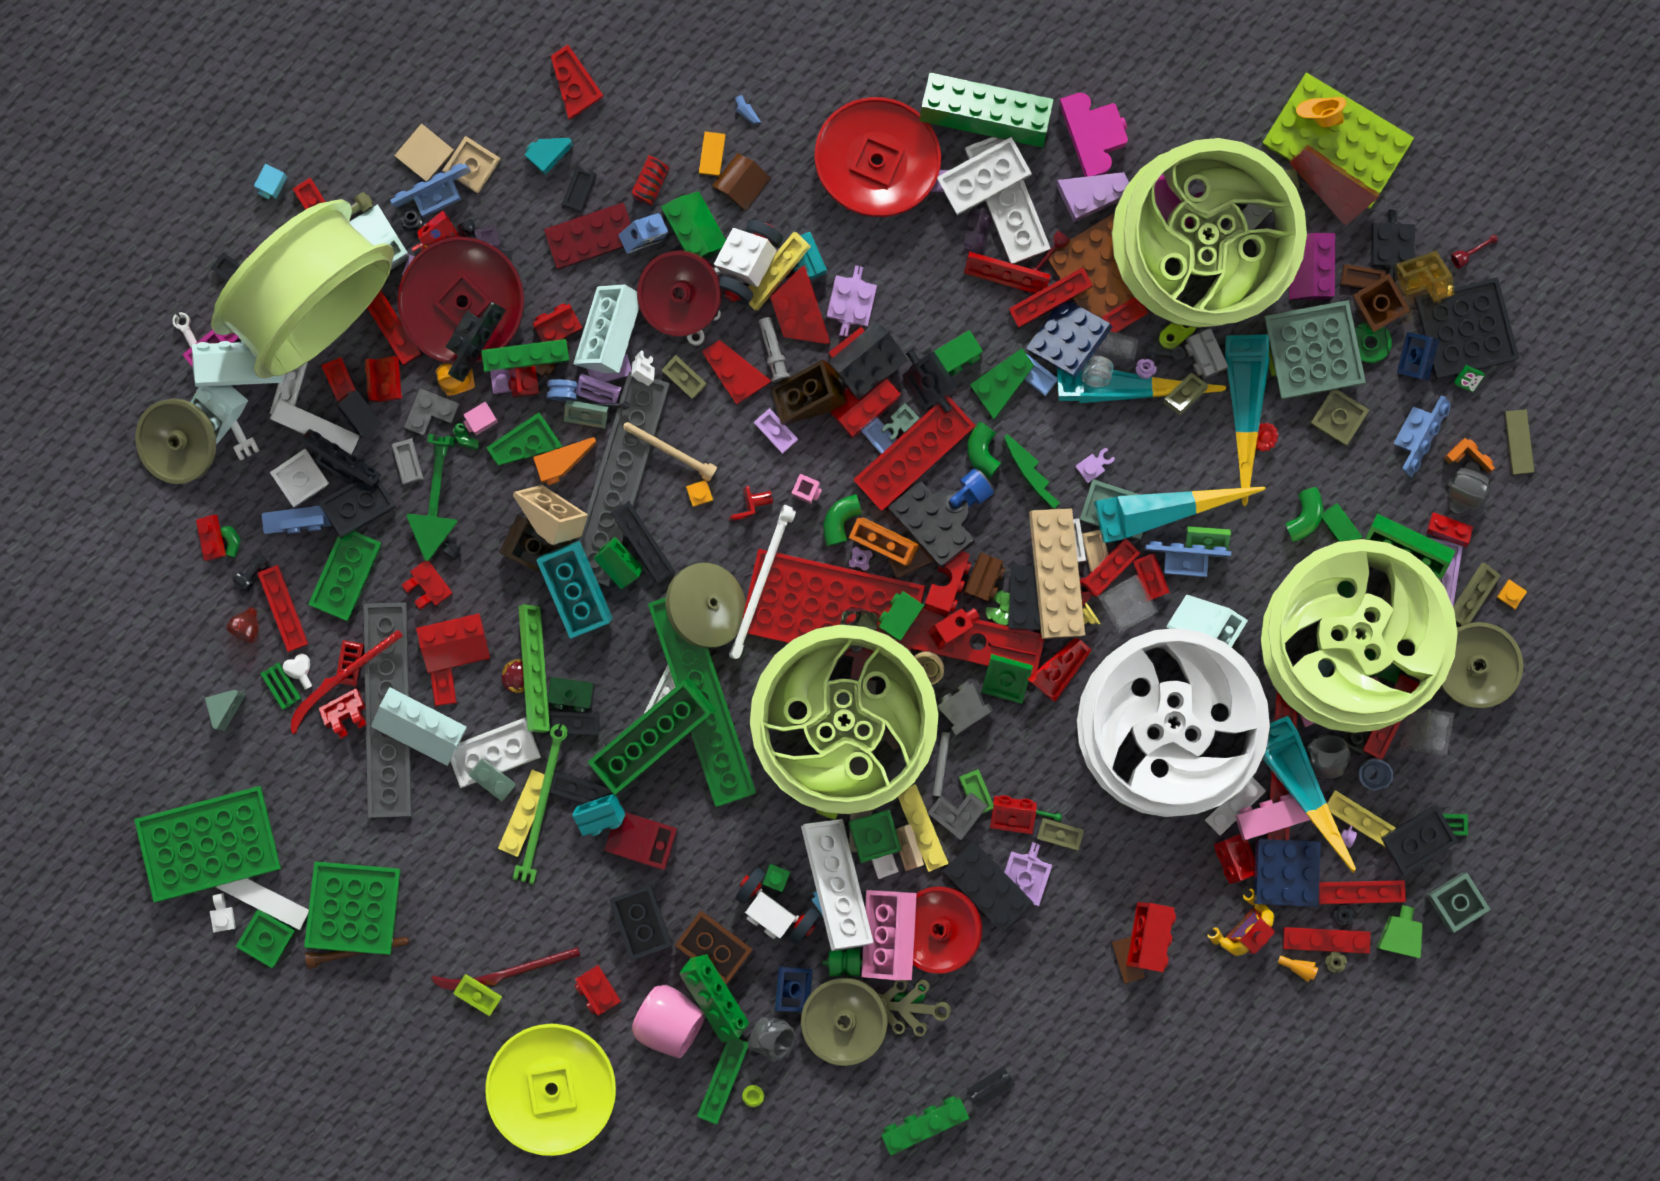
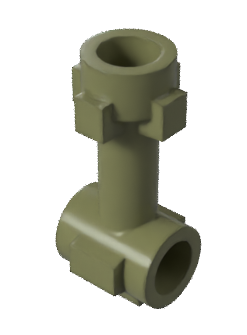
(363, 203)

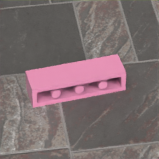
(1269, 817)

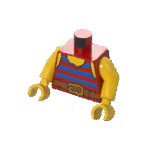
(1250, 932)

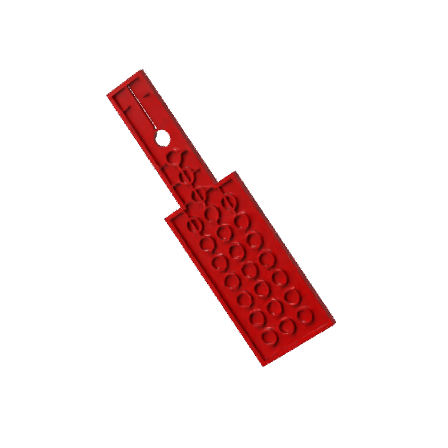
(813, 595)

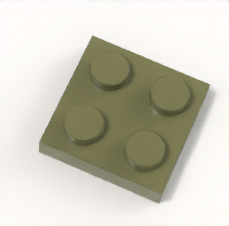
(1339, 417)

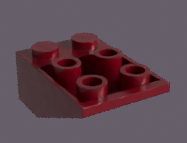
(642, 840)

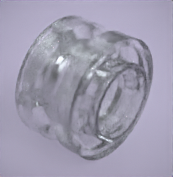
(1098, 371)

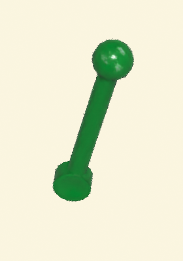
(1057, 817)

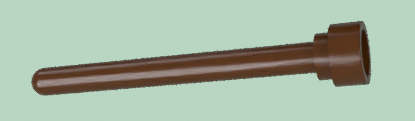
(314, 959)

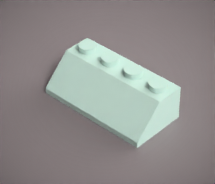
(608, 329)
(225, 365)
(418, 726)

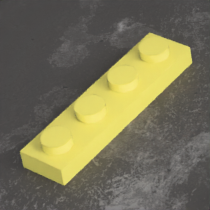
(779, 268)
(523, 815)
(1358, 817)
(922, 826)

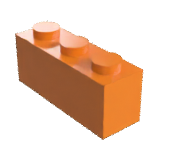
(884, 541)

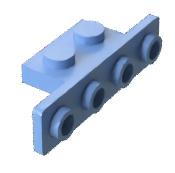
(435, 193)
(1418, 433)
(294, 520)
(1186, 560)

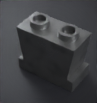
(964, 707)

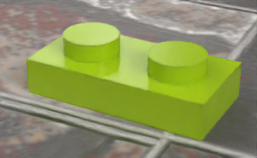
(477, 995)

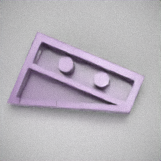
(1091, 194)

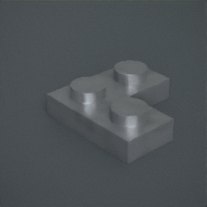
(430, 405)
(959, 819)

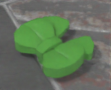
(1000, 615)

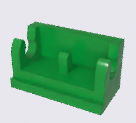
(618, 563)

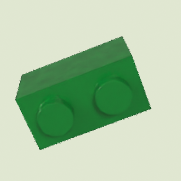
(959, 352)
(900, 616)

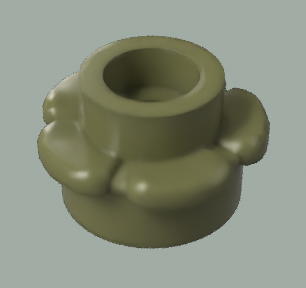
(1329, 961)

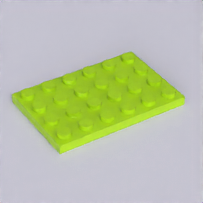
(1360, 145)

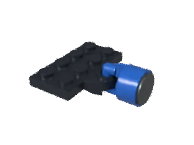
(939, 518)

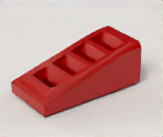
(343, 653)

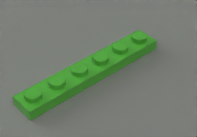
(534, 668)

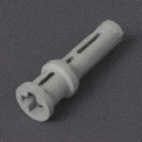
(775, 359)

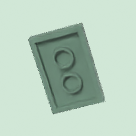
(1099, 491)

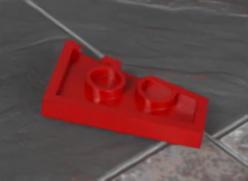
(574, 82)
(734, 372)
(1060, 669)

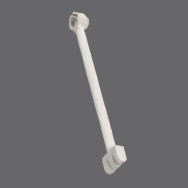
(244, 444)
(786, 515)

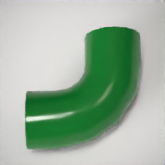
(978, 450)
(1310, 517)
(836, 518)

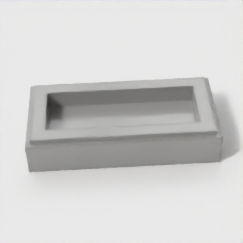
(407, 461)

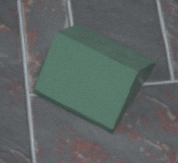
(223, 707)

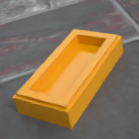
(712, 154)

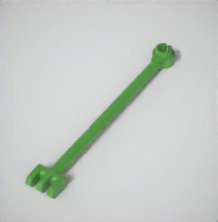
(526, 868)

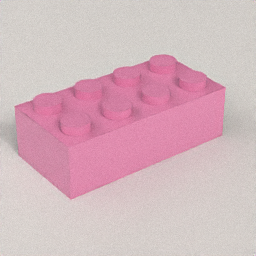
(892, 929)

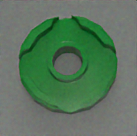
(1382, 347)

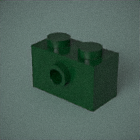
(570, 693)

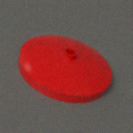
(961, 932)

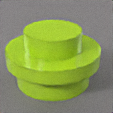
(753, 1095)

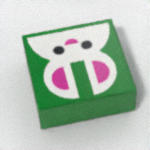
(1469, 378)

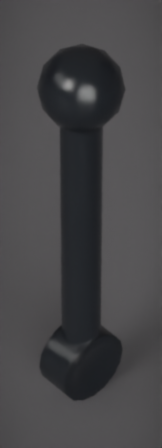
(625, 405)

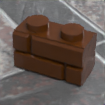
(984, 577)

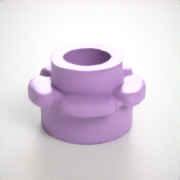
(1145, 373)

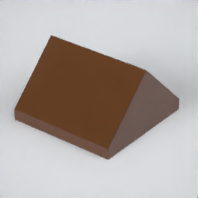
(742, 181)
(1380, 303)

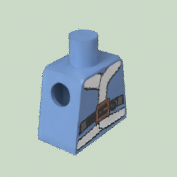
(649, 232)

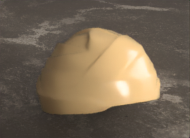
(932, 665)

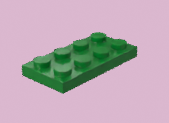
(345, 575)

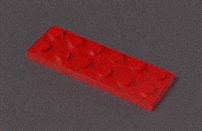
(913, 454)

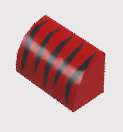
(650, 181)

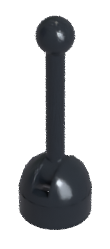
(467, 228)

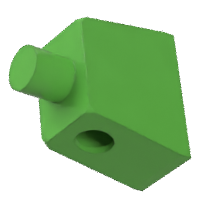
(1402, 934)

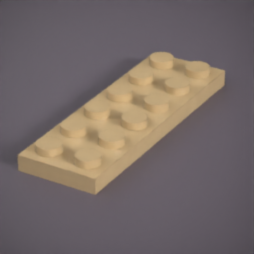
(1057, 573)

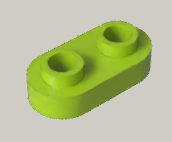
(1178, 332)

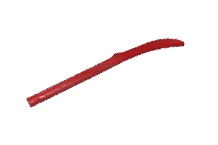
(330, 683)

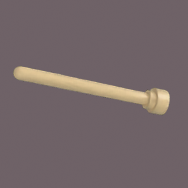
(704, 469)

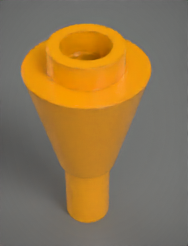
(1304, 969)

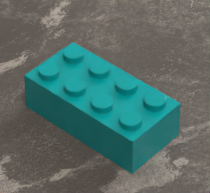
(574, 589)

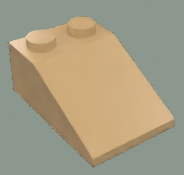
(551, 514)

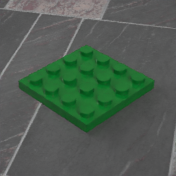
(352, 908)

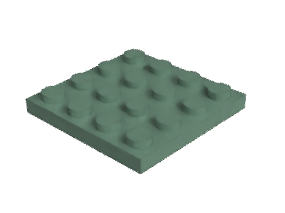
(1314, 350)

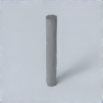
(939, 777)

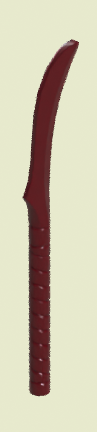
(494, 978)

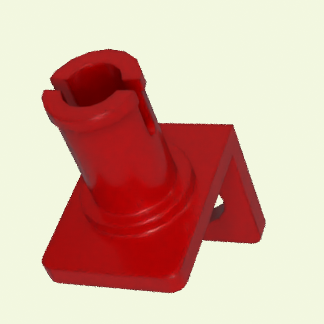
(752, 501)

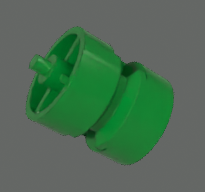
(844, 962)

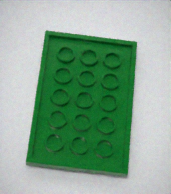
(207, 844)

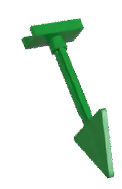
(430, 529)

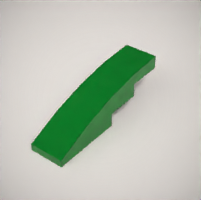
(1026, 463)

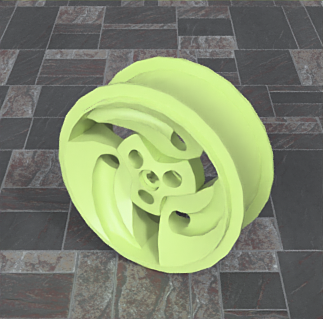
(1231, 176)
(302, 288)
(802, 675)
(1349, 697)

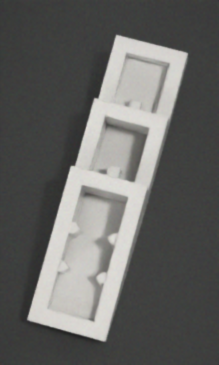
(303, 421)

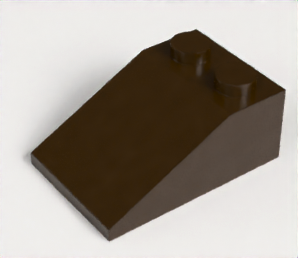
(808, 393)
(526, 545)

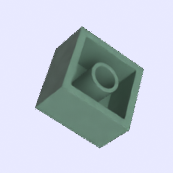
(1458, 902)

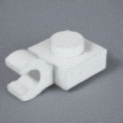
(222, 917)

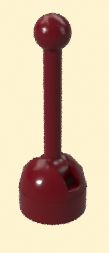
(1059, 241)
(1463, 257)

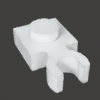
(642, 370)

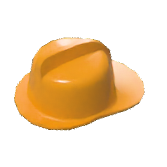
(1324, 111)
(451, 385)

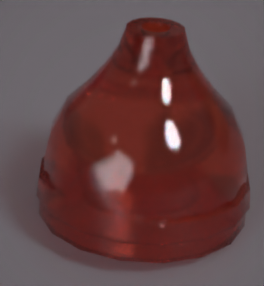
(244, 624)

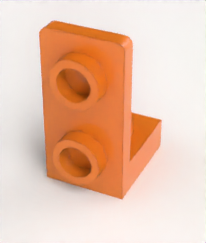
(1470, 447)

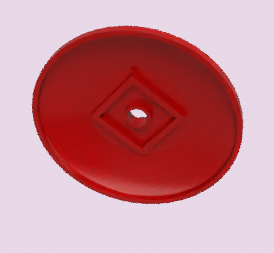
(882, 130)

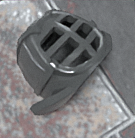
(1467, 489)
(1328, 756)
(772, 1038)

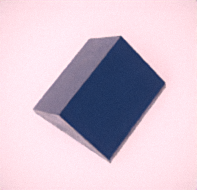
(1418, 356)
(793, 988)

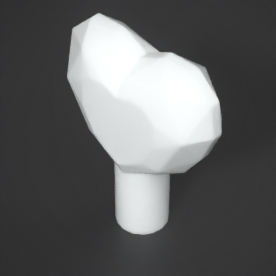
(298, 669)

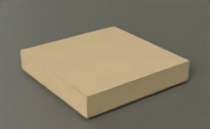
(424, 153)
(478, 159)

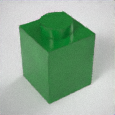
(776, 877)

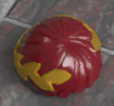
(513, 676)

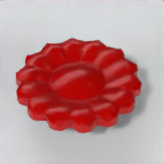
(1266, 437)

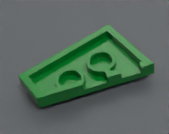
(1002, 381)
(524, 441)

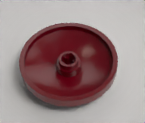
(679, 293)

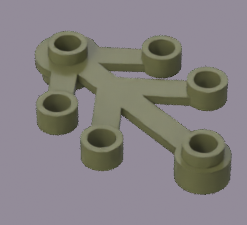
(905, 1007)

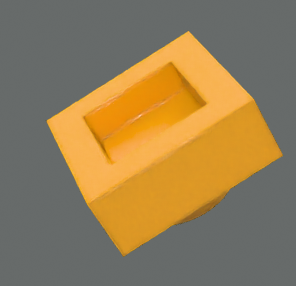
(699, 493)
(1511, 594)

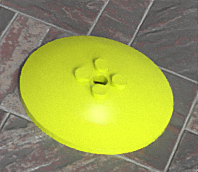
(519, 1095)

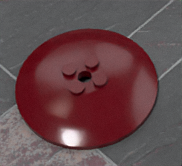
(444, 274)

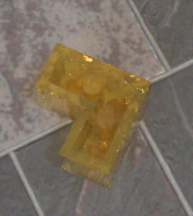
(1426, 273)

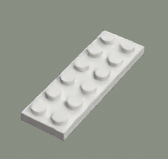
(1013, 215)
(837, 884)

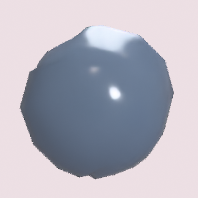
(1383, 777)

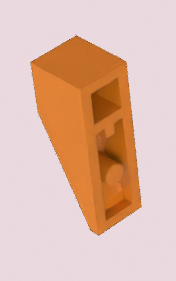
(560, 461)

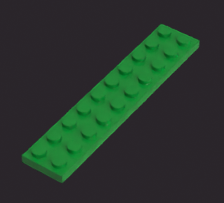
(716, 736)

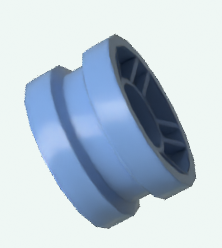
(561, 390)

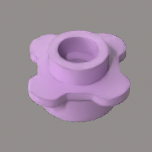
(855, 562)
(1348, 837)

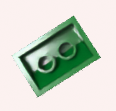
(694, 225)

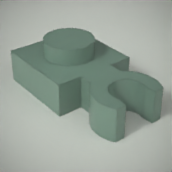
(902, 420)

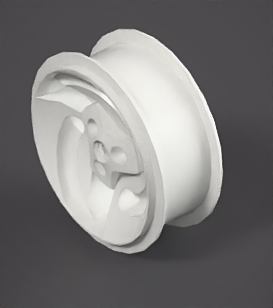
(1213, 677)

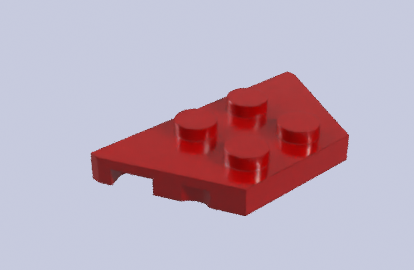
(799, 310)

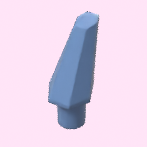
(746, 110)

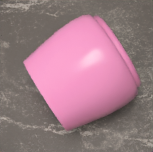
(667, 1021)

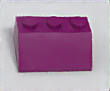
(1317, 270)

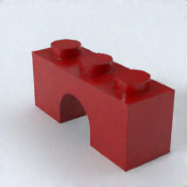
(941, 599)

